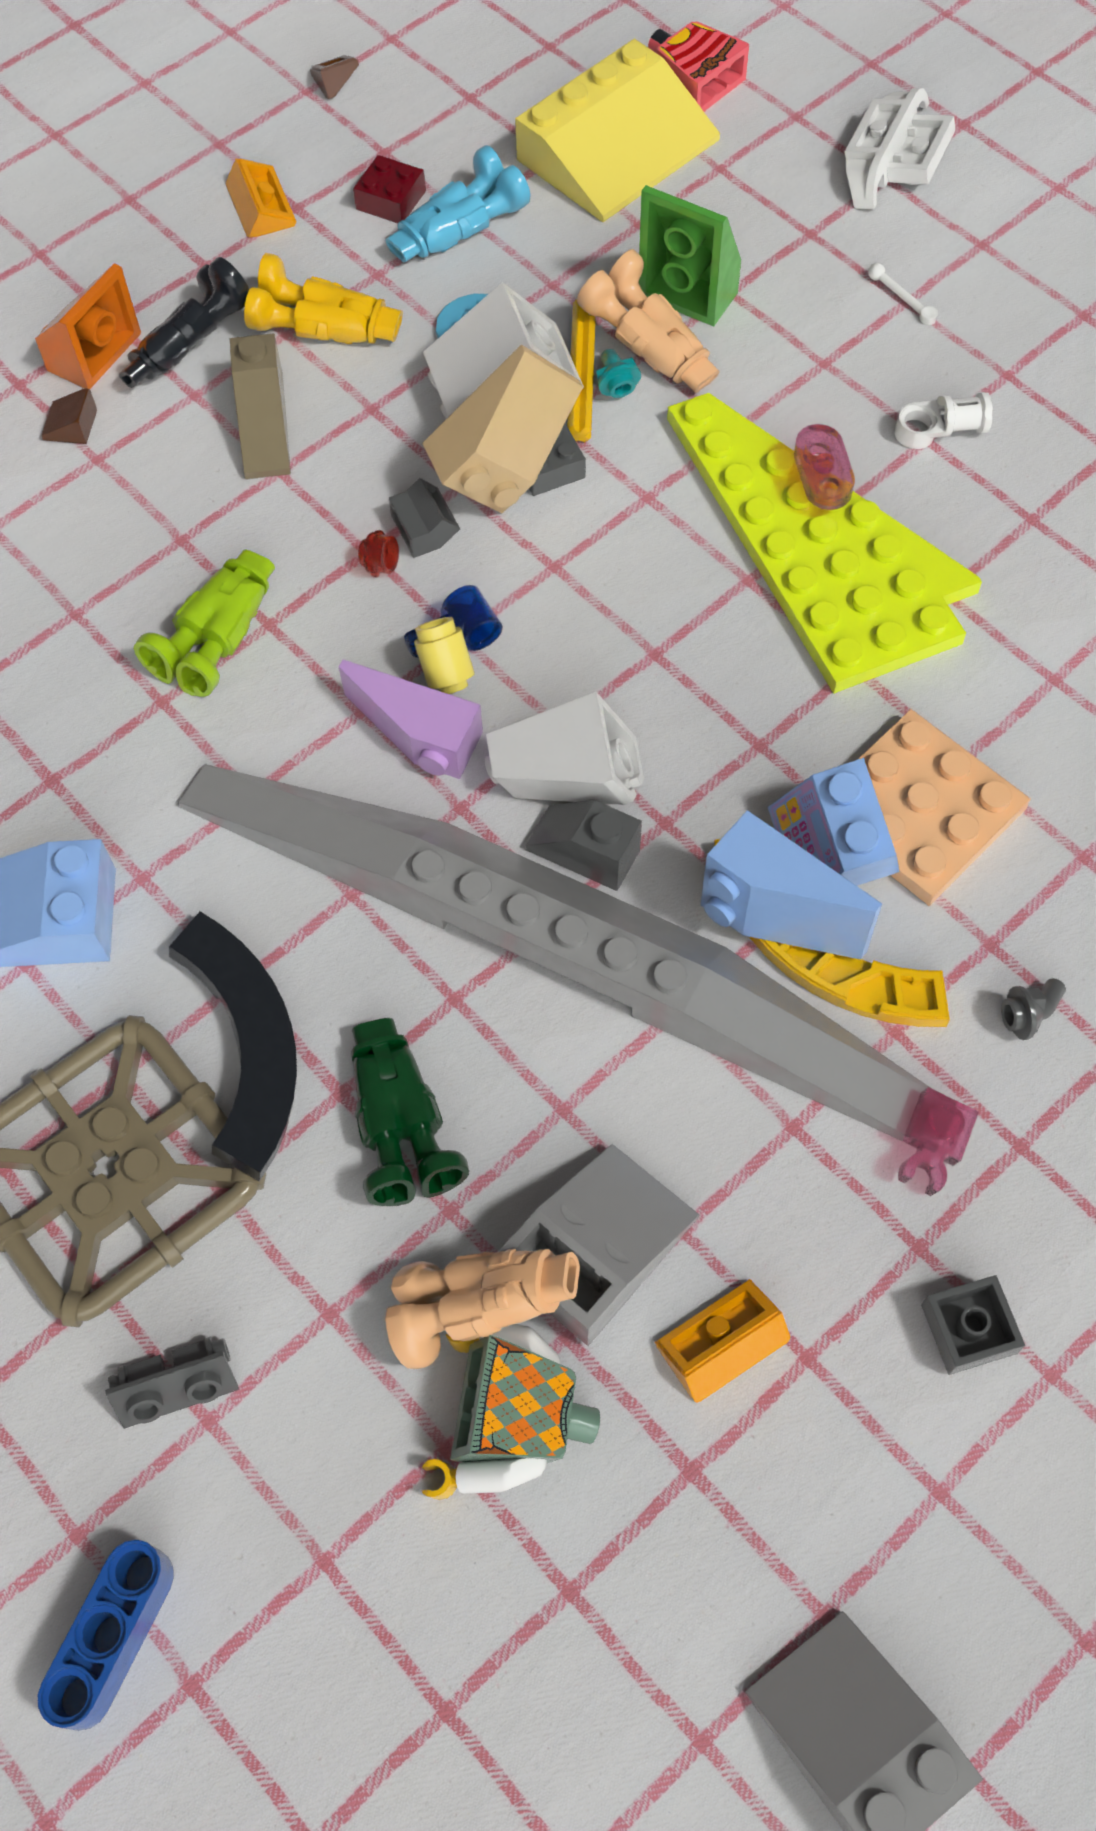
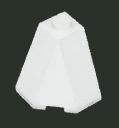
(567, 755)

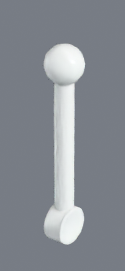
(928, 314)

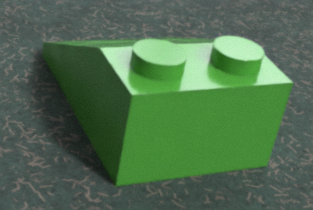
(687, 256)

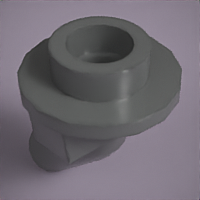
(1027, 1007)

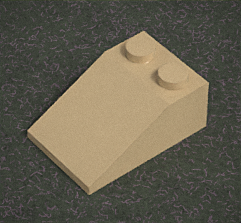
(504, 430)

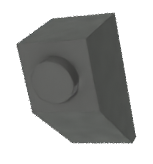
(588, 840)

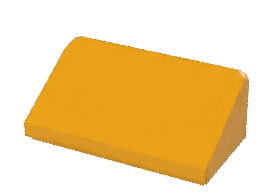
(259, 198)
(724, 1340)

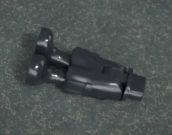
(189, 323)

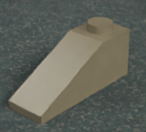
(260, 405)

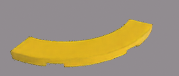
(864, 987)

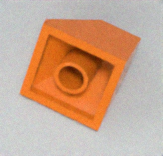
(91, 331)

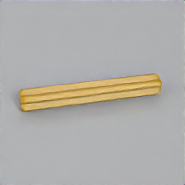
(582, 354)

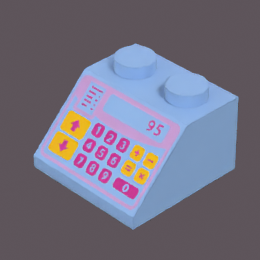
(839, 822)

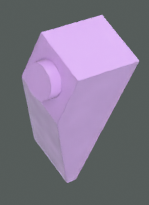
(422, 722)

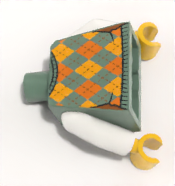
(511, 1414)

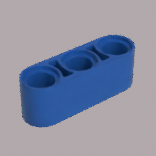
(79, 1655)

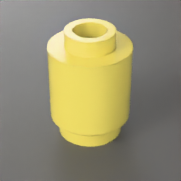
(443, 655)

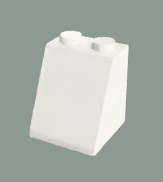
(485, 339)

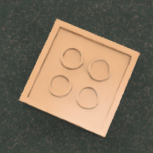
(937, 804)

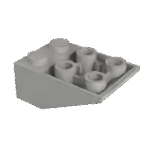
(617, 1227)

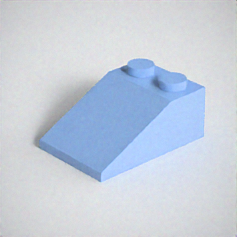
(784, 893)
(56, 904)

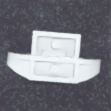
(895, 145)

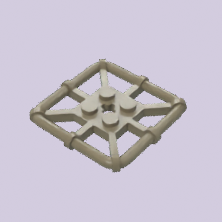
(142, 1176)

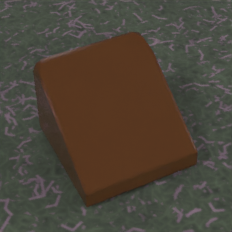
(71, 418)

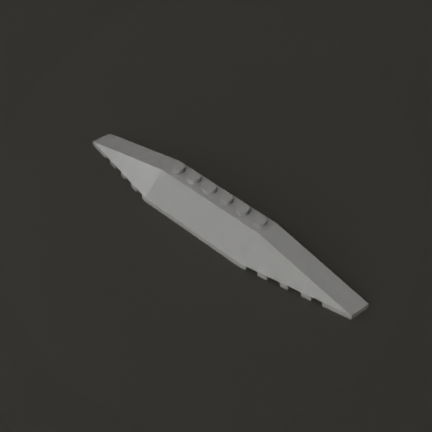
(572, 929)

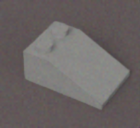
(862, 1734)

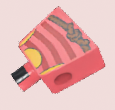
(703, 60)

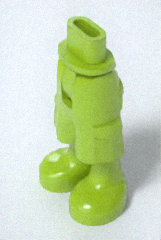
(212, 616)

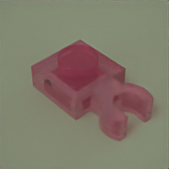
(940, 1133)

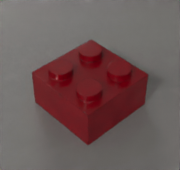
(389, 189)

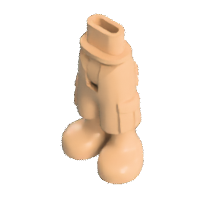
(650, 325)
(474, 1298)

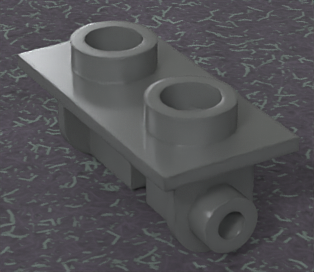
(149, 1391)

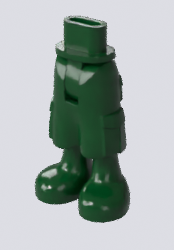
(397, 1107)

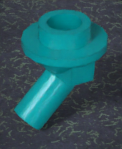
(617, 376)

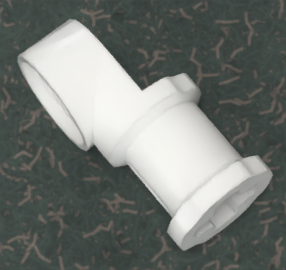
(943, 418)

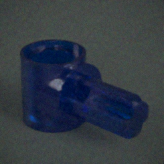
(471, 614)

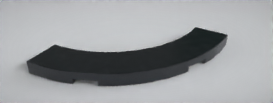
(262, 1037)

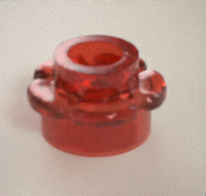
(379, 553)

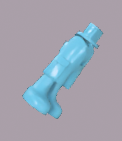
(461, 210)

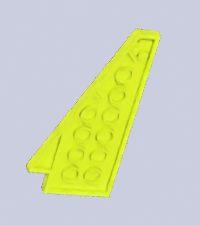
(846, 577)

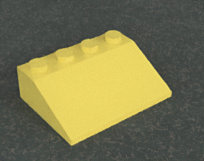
(614, 131)

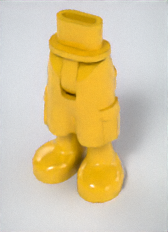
(321, 308)

